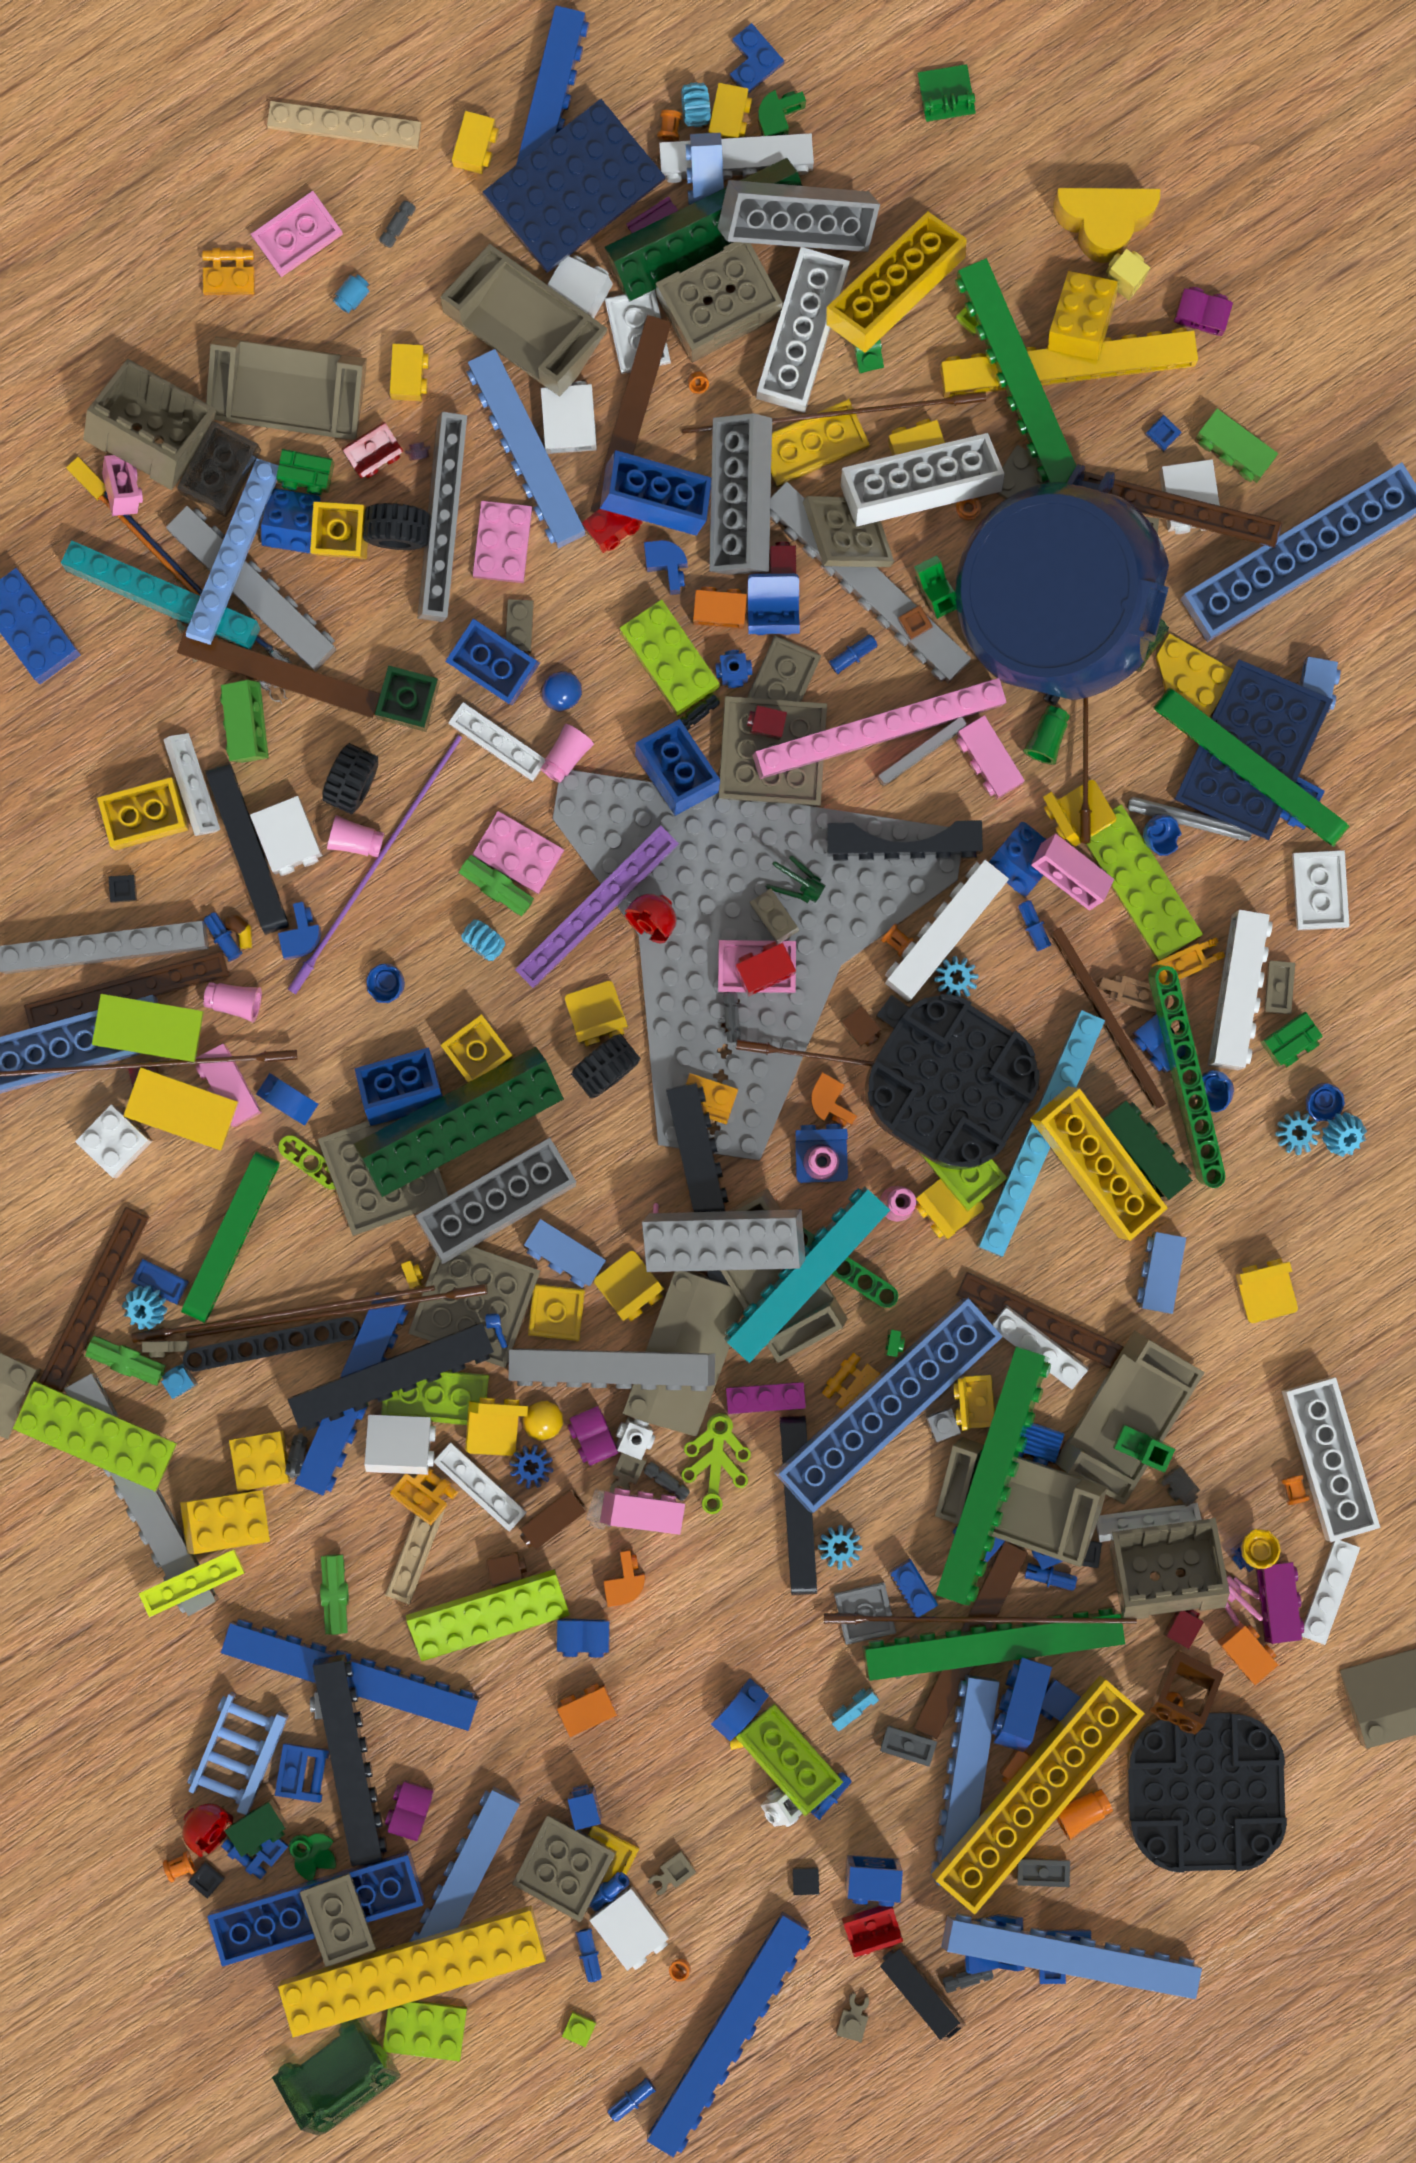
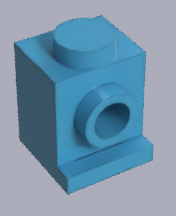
(178, 1381)

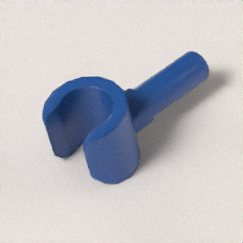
(494, 1321)

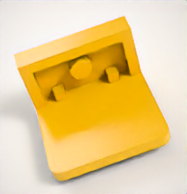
(1067, 812)
(596, 1013)
(944, 1210)
(629, 1286)
(1267, 1291)
(975, 1401)
(493, 1426)

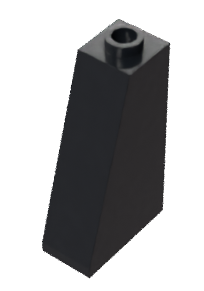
(922, 1995)

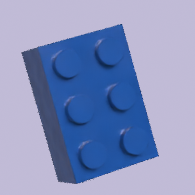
(492, 662)
(677, 767)
(398, 1085)
(1021, 1704)
(873, 1880)

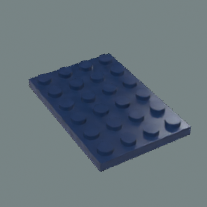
(573, 185)
(1275, 722)

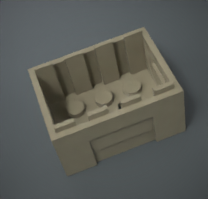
(730, 315)
(161, 411)
(1164, 1550)

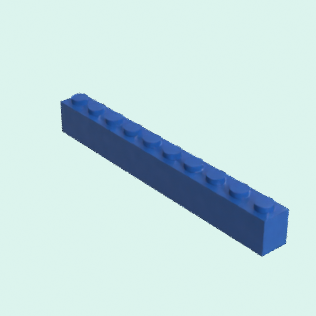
(372, 1682)
(728, 2034)

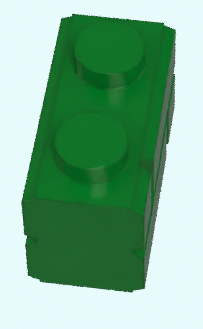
(305, 471)
(1292, 1039)

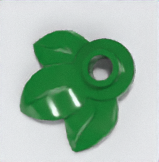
(315, 1856)

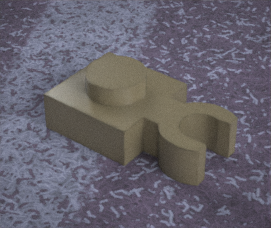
(158, 1348)
(628, 1470)
(675, 1870)
(852, 2021)

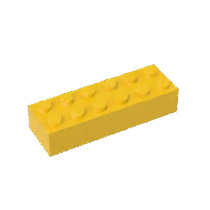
(896, 281)
(1098, 1163)

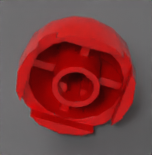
(652, 915)
(205, 1827)

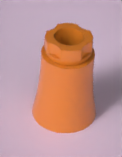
(1084, 1813)

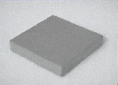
(866, 1601)

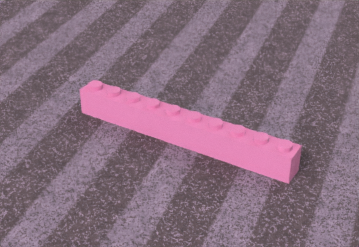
(879, 728)

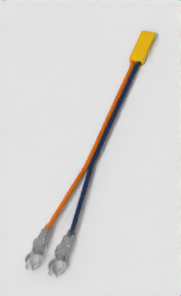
(97, 490)

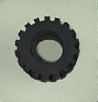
(396, 526)
(350, 778)
(605, 1066)

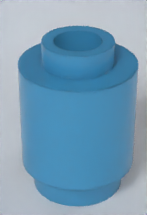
(351, 293)

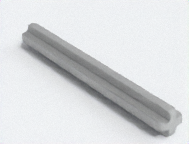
(1188, 818)

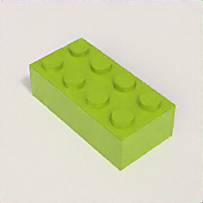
(669, 657)

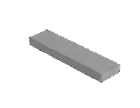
(921, 752)

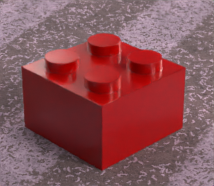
(764, 968)

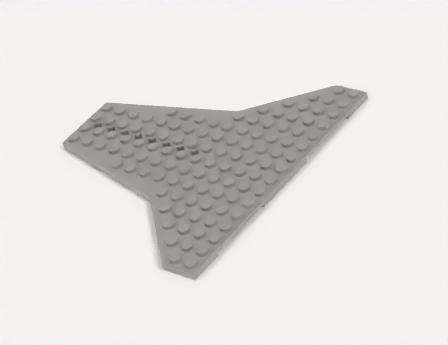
(710, 880)

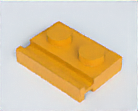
(718, 1098)

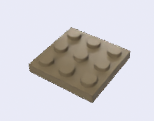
(840, 540)
(564, 1868)

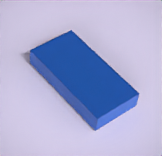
(170, 1285)

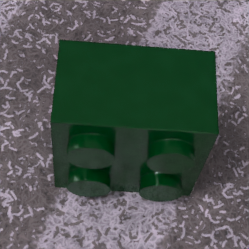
(407, 698)

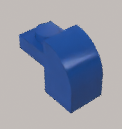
(666, 556)
(302, 940)
(287, 1099)
(740, 1710)

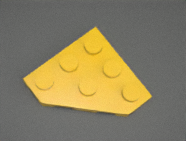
(1192, 674)

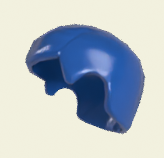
(561, 691)
(1162, 834)
(385, 983)
(1218, 1090)
(1324, 1102)

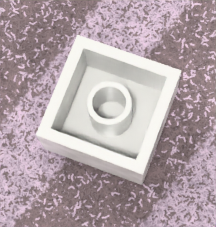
(113, 1141)

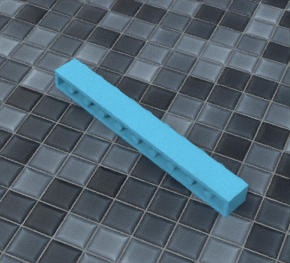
(1034, 1147)

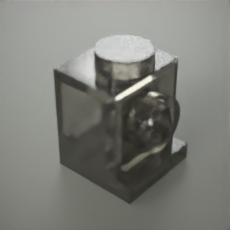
(1180, 1486)

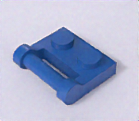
(293, 1770)

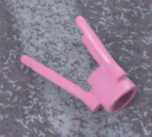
(1234, 1585)

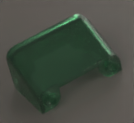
(336, 2079)

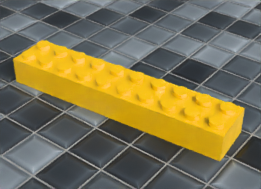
(1037, 1794)
(412, 1971)

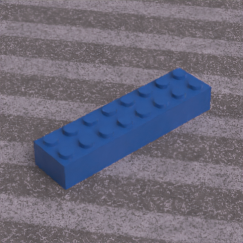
(281, 1917)

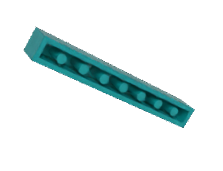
(153, 592)
(797, 1285)

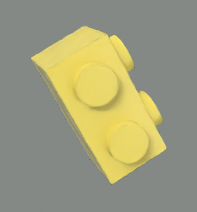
(1128, 271)

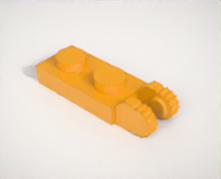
(1189, 960)

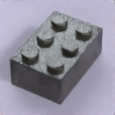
(219, 469)

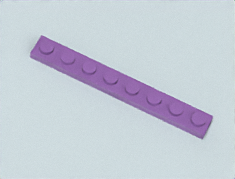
(597, 906)

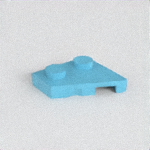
(845, 1715)

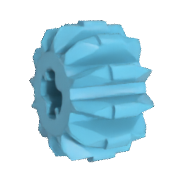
(695, 104)
(483, 940)
(965, 976)
(1303, 1126)
(1344, 1134)
(144, 1307)
(838, 1538)

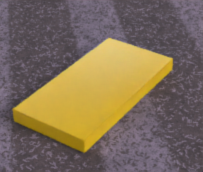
(815, 444)
(181, 1109)

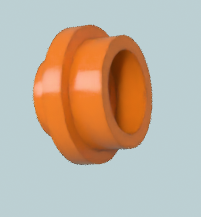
(968, 515)

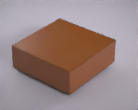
(915, 622)

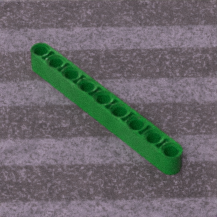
(1251, 767)
(1178, 1066)

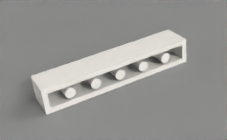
(743, 155)

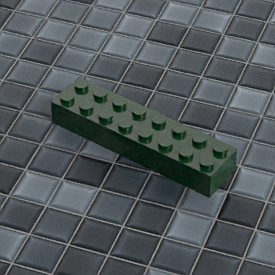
(680, 238)
(459, 1121)

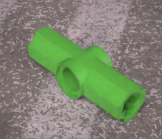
(496, 885)
(125, 1360)
(334, 1594)

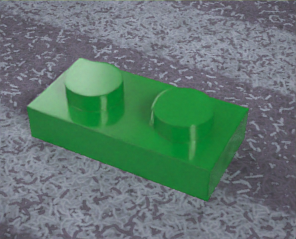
(894, 1343)

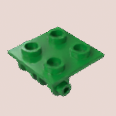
(946, 93)

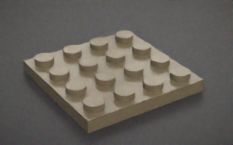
(737, 767)
(356, 1191)
(508, 1295)

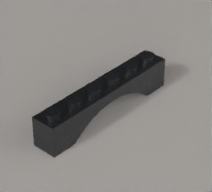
(851, 840)

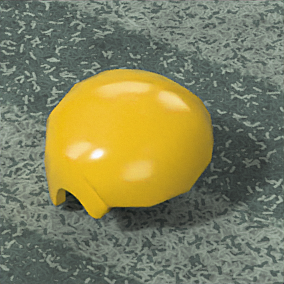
(543, 1420)
(1260, 1549)

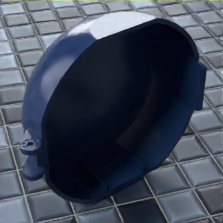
(1062, 588)

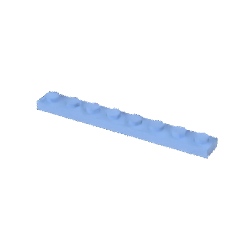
(233, 552)

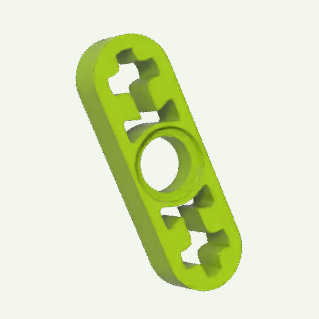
(291, 1156)

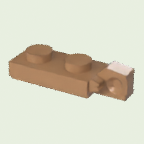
(1130, 992)

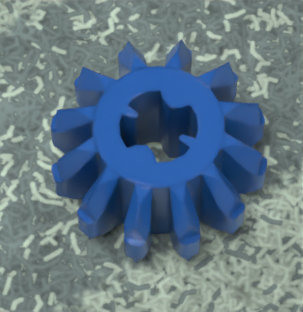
(528, 1474)

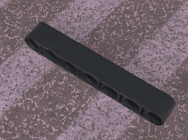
(247, 848)
(258, 1343)
(798, 1518)

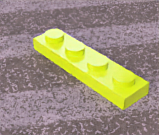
(191, 1583)

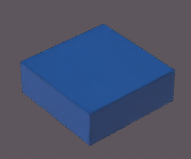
(1163, 433)

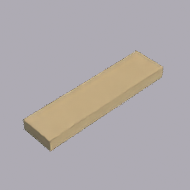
(412, 1559)

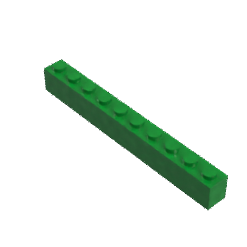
(1015, 372)
(993, 1476)
(989, 1645)

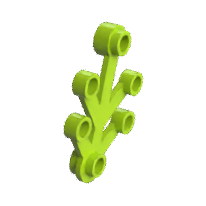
(716, 1458)

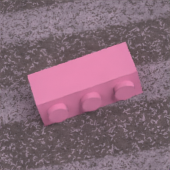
(989, 758)
(1072, 872)
(228, 1082)
(642, 1511)

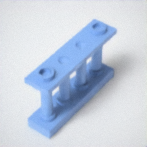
(253, 1773)

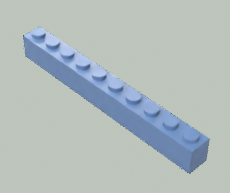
(1070, 1956)

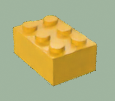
(1082, 315)
(142, 813)
(224, 1522)

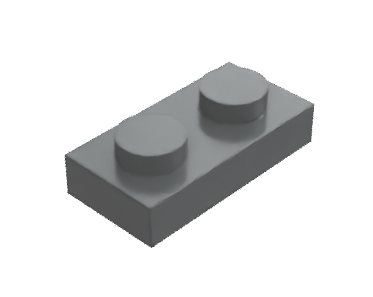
(908, 1746)
(1043, 1872)

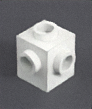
(634, 1445)
(780, 1809)

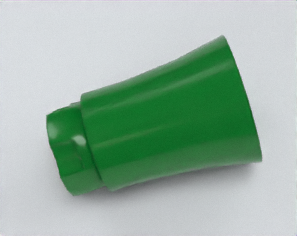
(1048, 736)

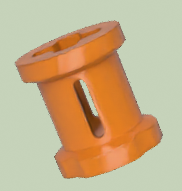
(670, 125)
(897, 939)
(1295, 1489)
(179, 1866)

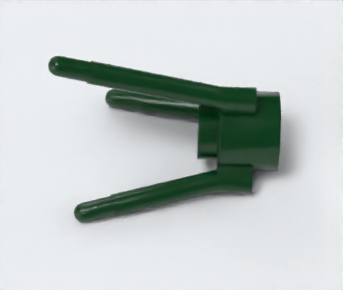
(811, 886)

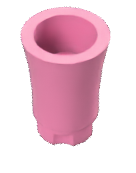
(566, 753)
(354, 838)
(234, 1000)
(812, 1167)
(890, 1195)

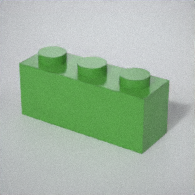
(1236, 446)
(244, 721)

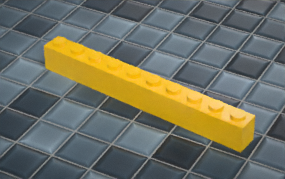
(1116, 358)

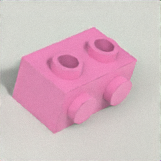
(121, 486)

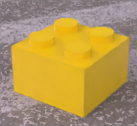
(338, 530)
(476, 1049)
(259, 1460)

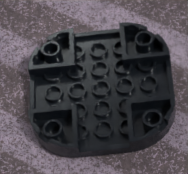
(951, 1082)
(1207, 1795)

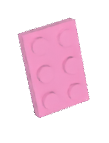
(297, 234)
(502, 542)
(518, 852)
(728, 958)

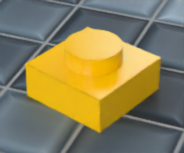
(412, 1273)

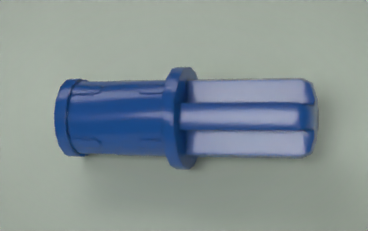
(853, 654)
(1034, 926)
(222, 936)
(1051, 1577)
(824, 1806)
(609, 1890)
(589, 1955)
(631, 2100)

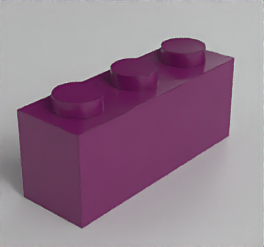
(765, 1397)
(1280, 1603)

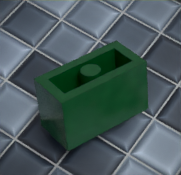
(256, 1828)

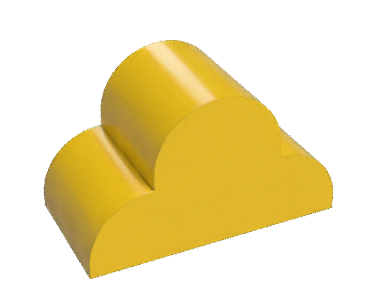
(1104, 217)

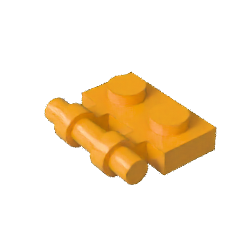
(228, 280)
(862, 1380)
(421, 1500)

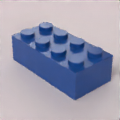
(655, 493)
(32, 629)

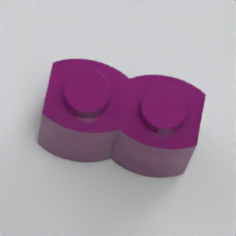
(1203, 311)
(593, 1436)
(410, 1810)

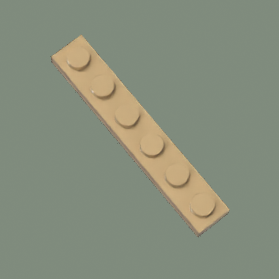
(344, 125)

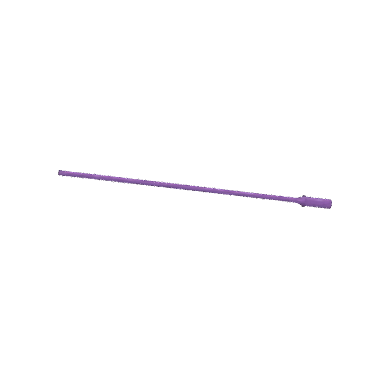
(308, 966)

